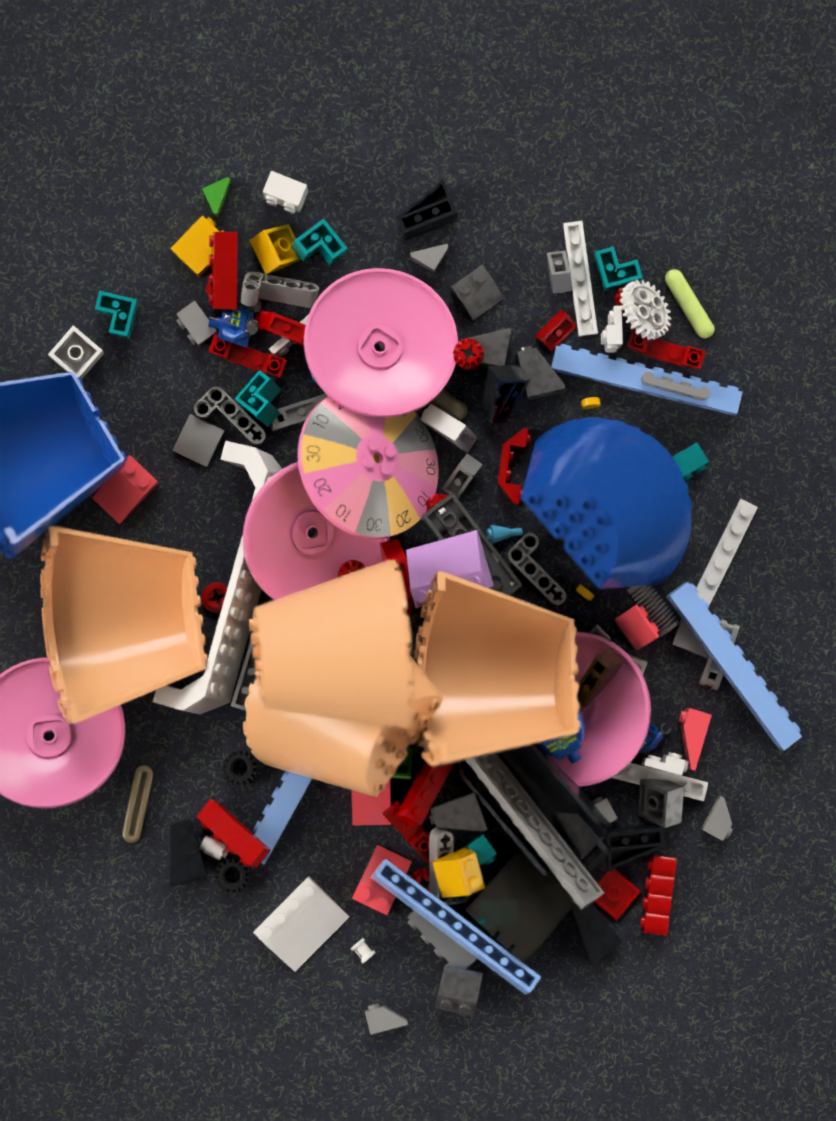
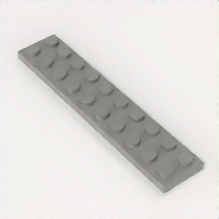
(536, 828)

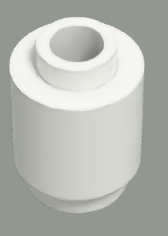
(214, 848)

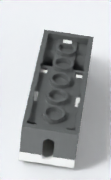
(449, 518)

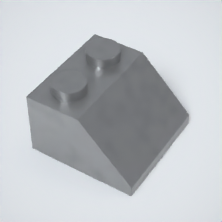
(477, 292)
(660, 802)
(458, 990)

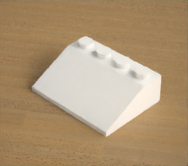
(301, 924)

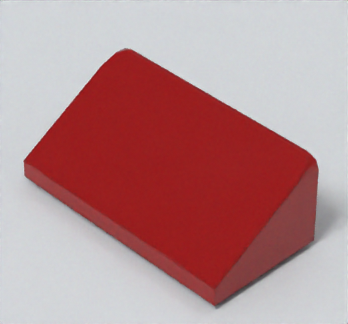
(556, 330)

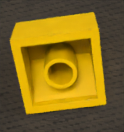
(274, 248)
(458, 874)

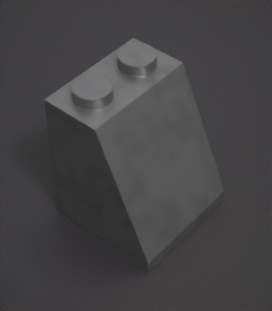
(494, 346)
(542, 377)
(458, 814)

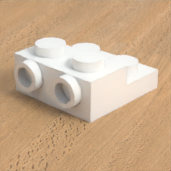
(612, 334)
(670, 763)

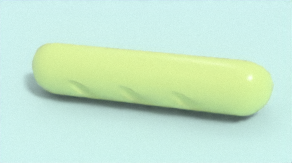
(689, 303)

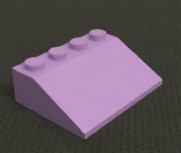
(456, 555)

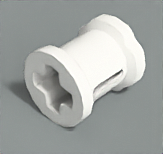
(362, 950)

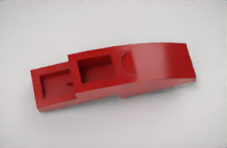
(413, 834)

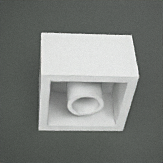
(285, 192)
(76, 353)

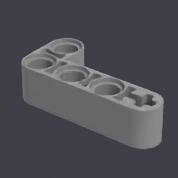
(277, 289)
(233, 418)
(539, 572)
(441, 843)

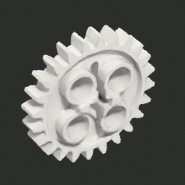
(645, 309)

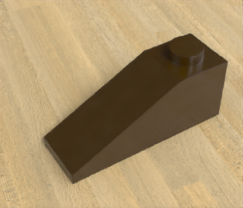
(598, 675)

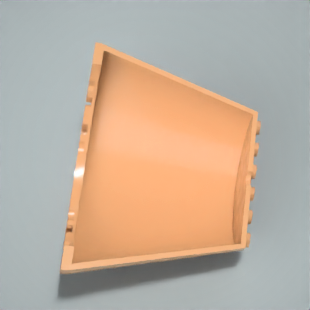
(116, 619)
(338, 649)
(497, 667)
(337, 750)

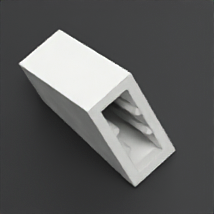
(449, 428)

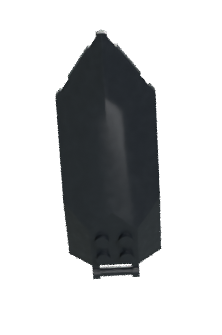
(558, 799)

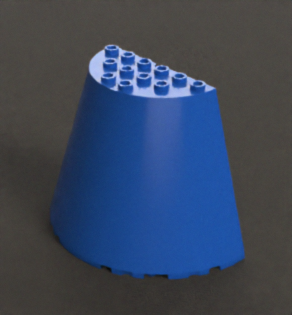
(49, 455)
(611, 500)

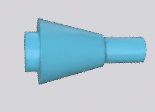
(499, 533)

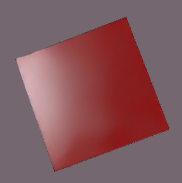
(617, 893)

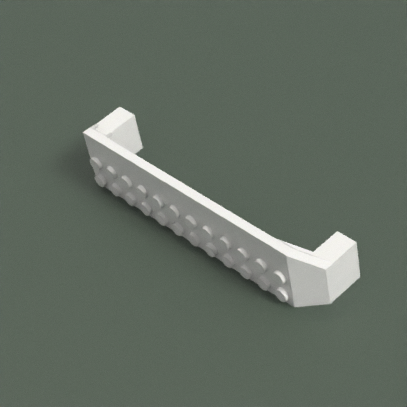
(242, 595)

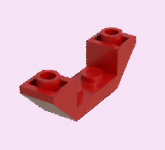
(280, 326)
(665, 351)
(248, 357)
(519, 440)
(393, 551)

